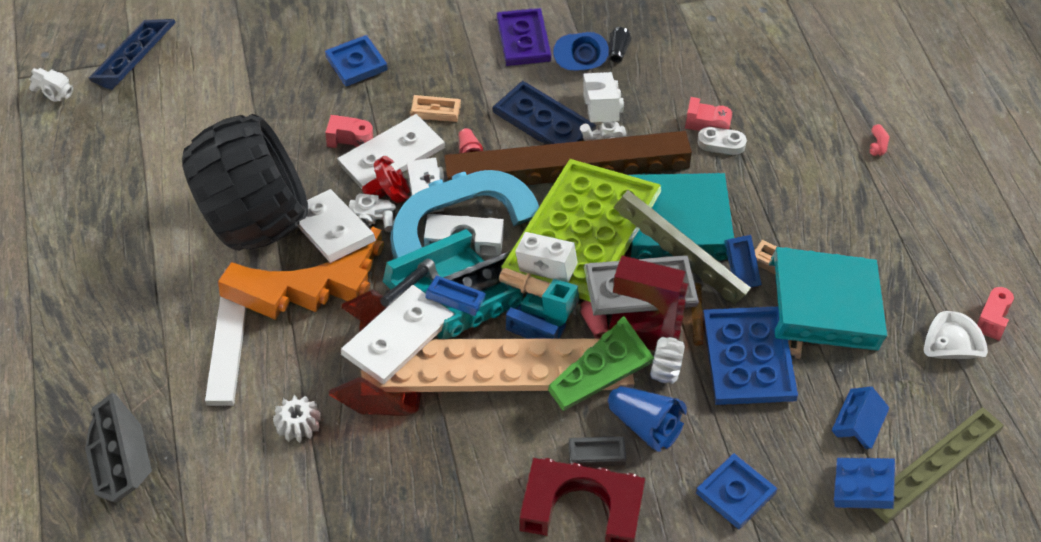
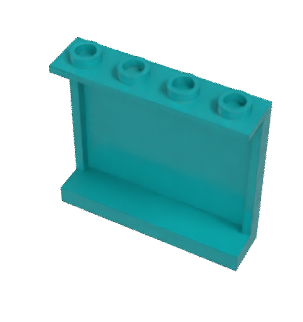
(694, 206)
(451, 256)
(829, 299)

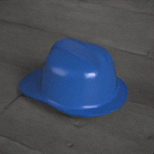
(580, 51)

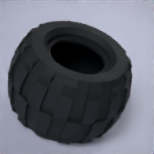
(244, 182)

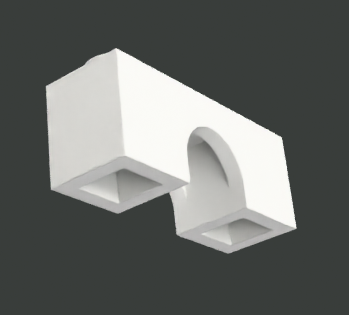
(602, 97)
(486, 232)

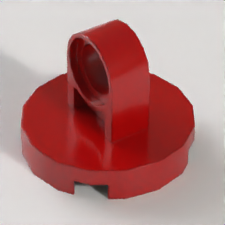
(387, 181)

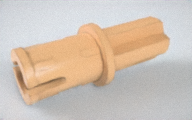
(523, 282)

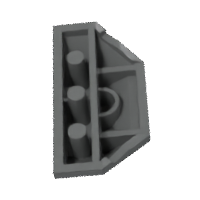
(116, 450)

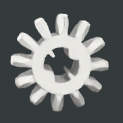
(667, 360)
(297, 418)

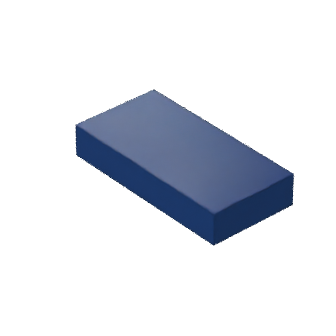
(743, 260)
(455, 295)

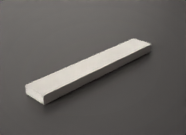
(226, 354)

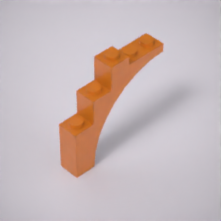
(273, 290)

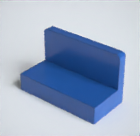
(531, 326)
(861, 416)

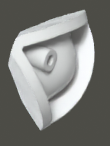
(954, 337)

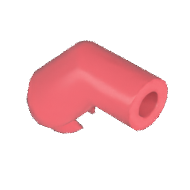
(882, 137)

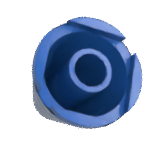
(649, 415)

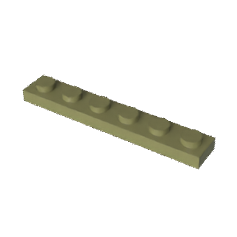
(678, 244)
(940, 461)

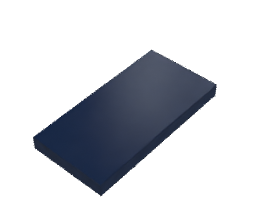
(540, 115)

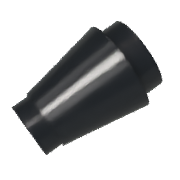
(618, 43)

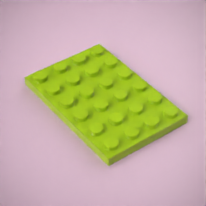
(583, 213)

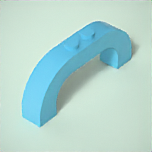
(497, 184)

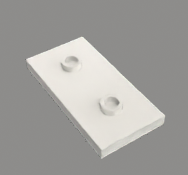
(401, 143)
(334, 227)
(396, 334)

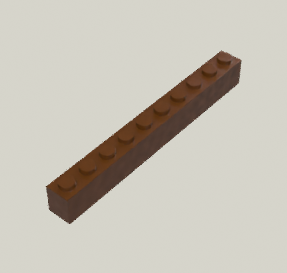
(546, 162)

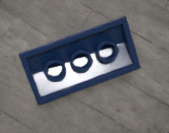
(130, 52)

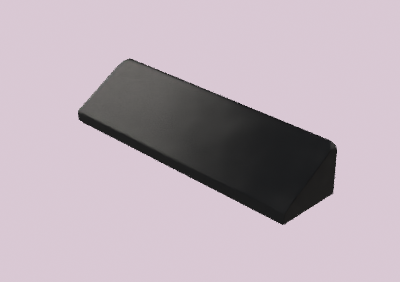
(482, 274)

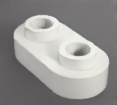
(721, 140)

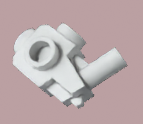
(53, 84)
(604, 131)
(370, 208)

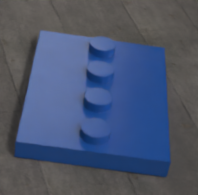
(747, 358)

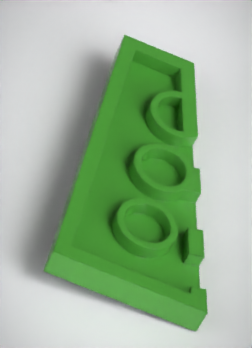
(607, 362)

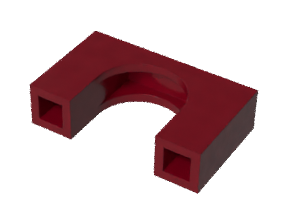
(660, 287)
(553, 479)

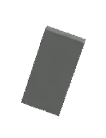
(597, 451)

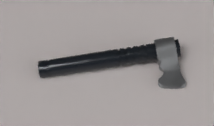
(425, 268)

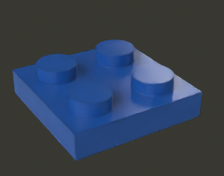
(356, 60)
(865, 483)
(736, 491)

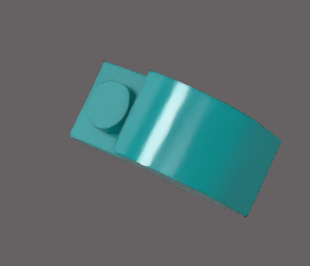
(556, 302)

